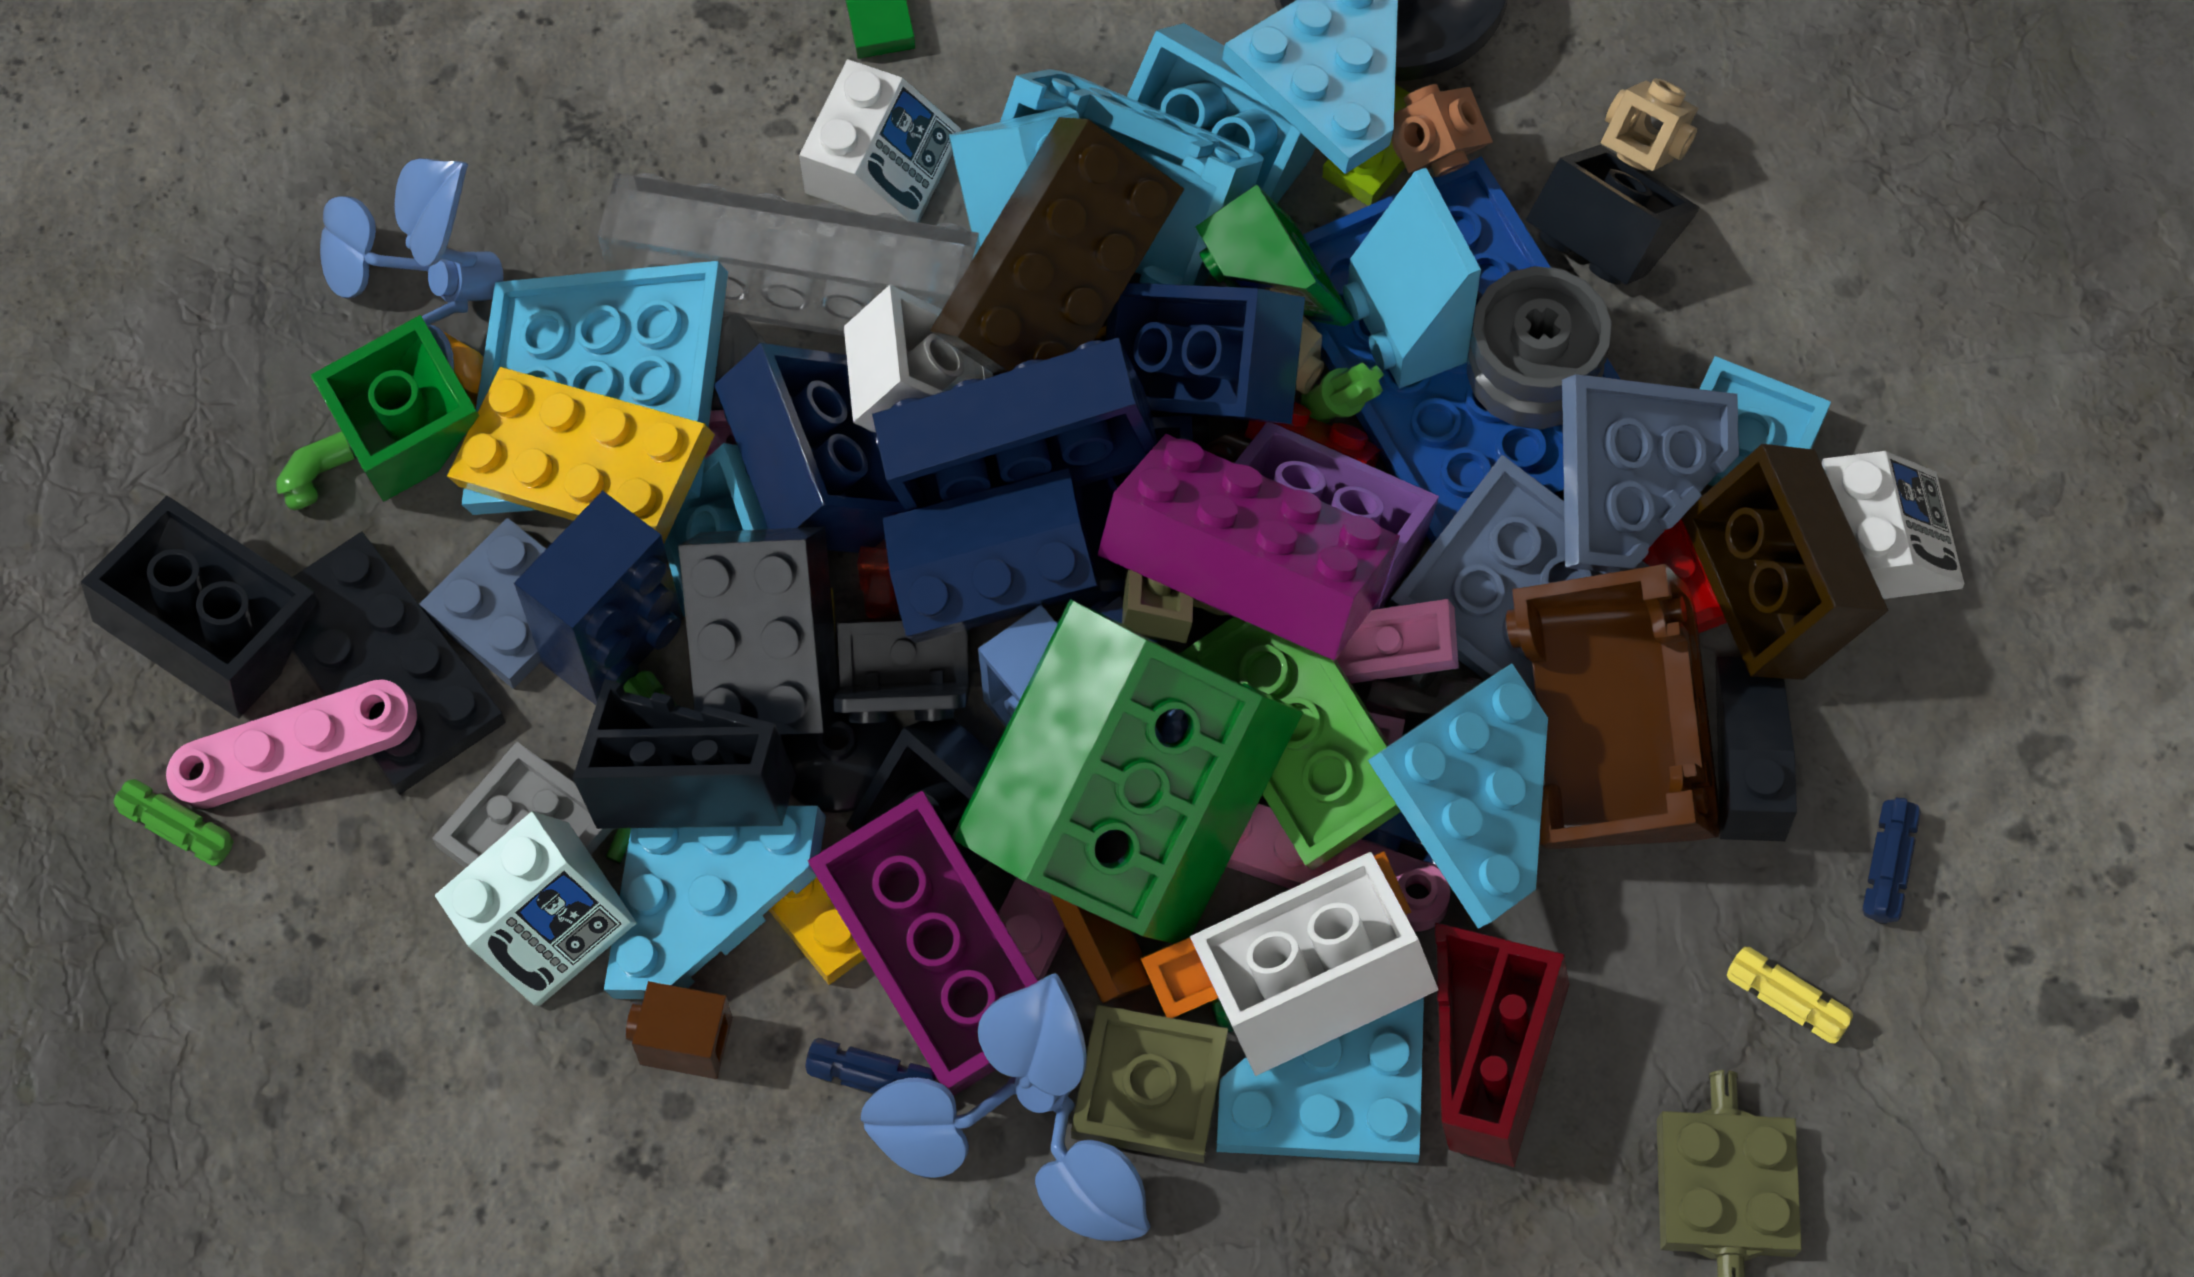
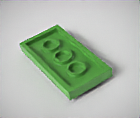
(1323, 780)

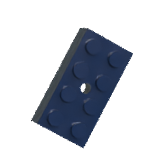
(1018, 425)

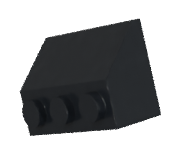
(199, 605)

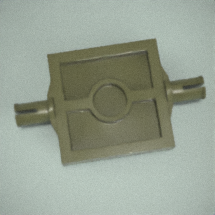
(1728, 1182)

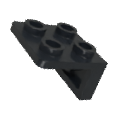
(891, 673)

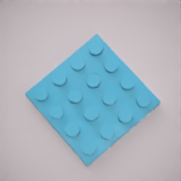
(614, 333)

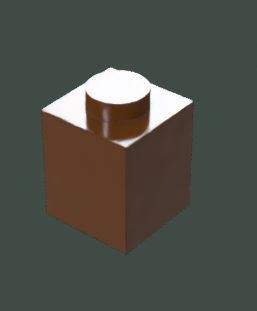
(680, 1029)

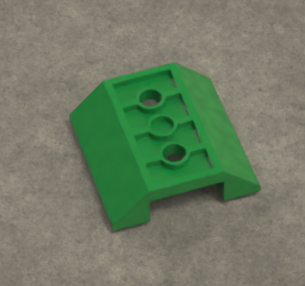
(1090, 762)

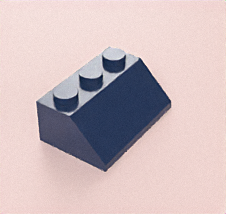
(989, 556)

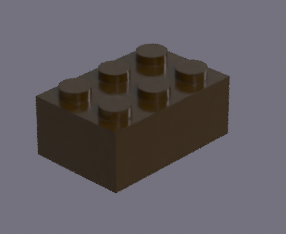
(1783, 562)

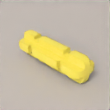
(1790, 995)

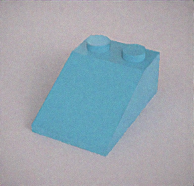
(1415, 285)

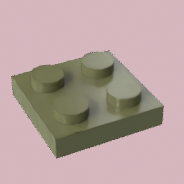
(1150, 1083)

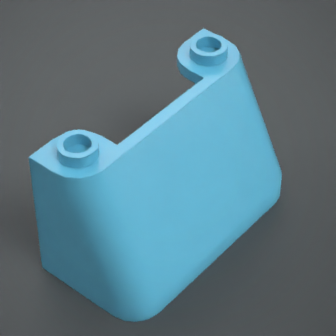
(1198, 160)

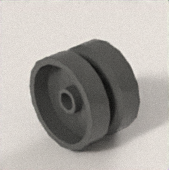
(1529, 337)

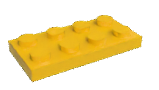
(565, 445)

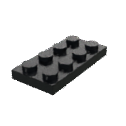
(374, 630)

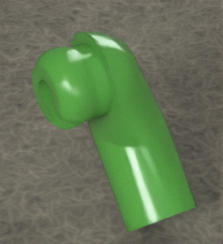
(306, 464)

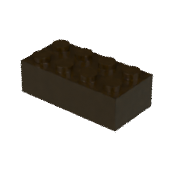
(1058, 250)

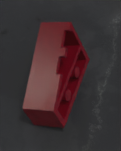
(1495, 1037)

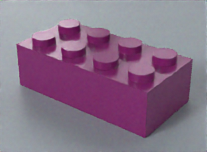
(1248, 545)
(925, 933)

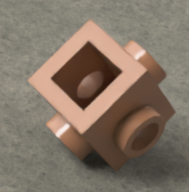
(1439, 129)

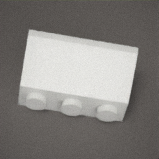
(1314, 963)

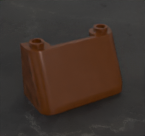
(1622, 708)

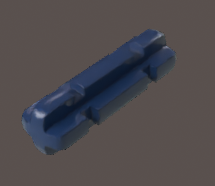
(1891, 860)
(858, 1066)

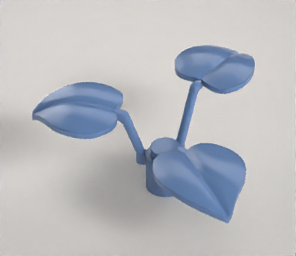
(425, 211)
(1043, 1049)

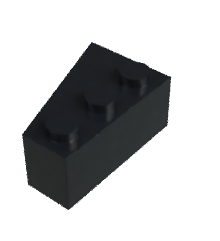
(680, 766)

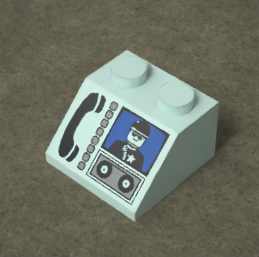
(536, 907)

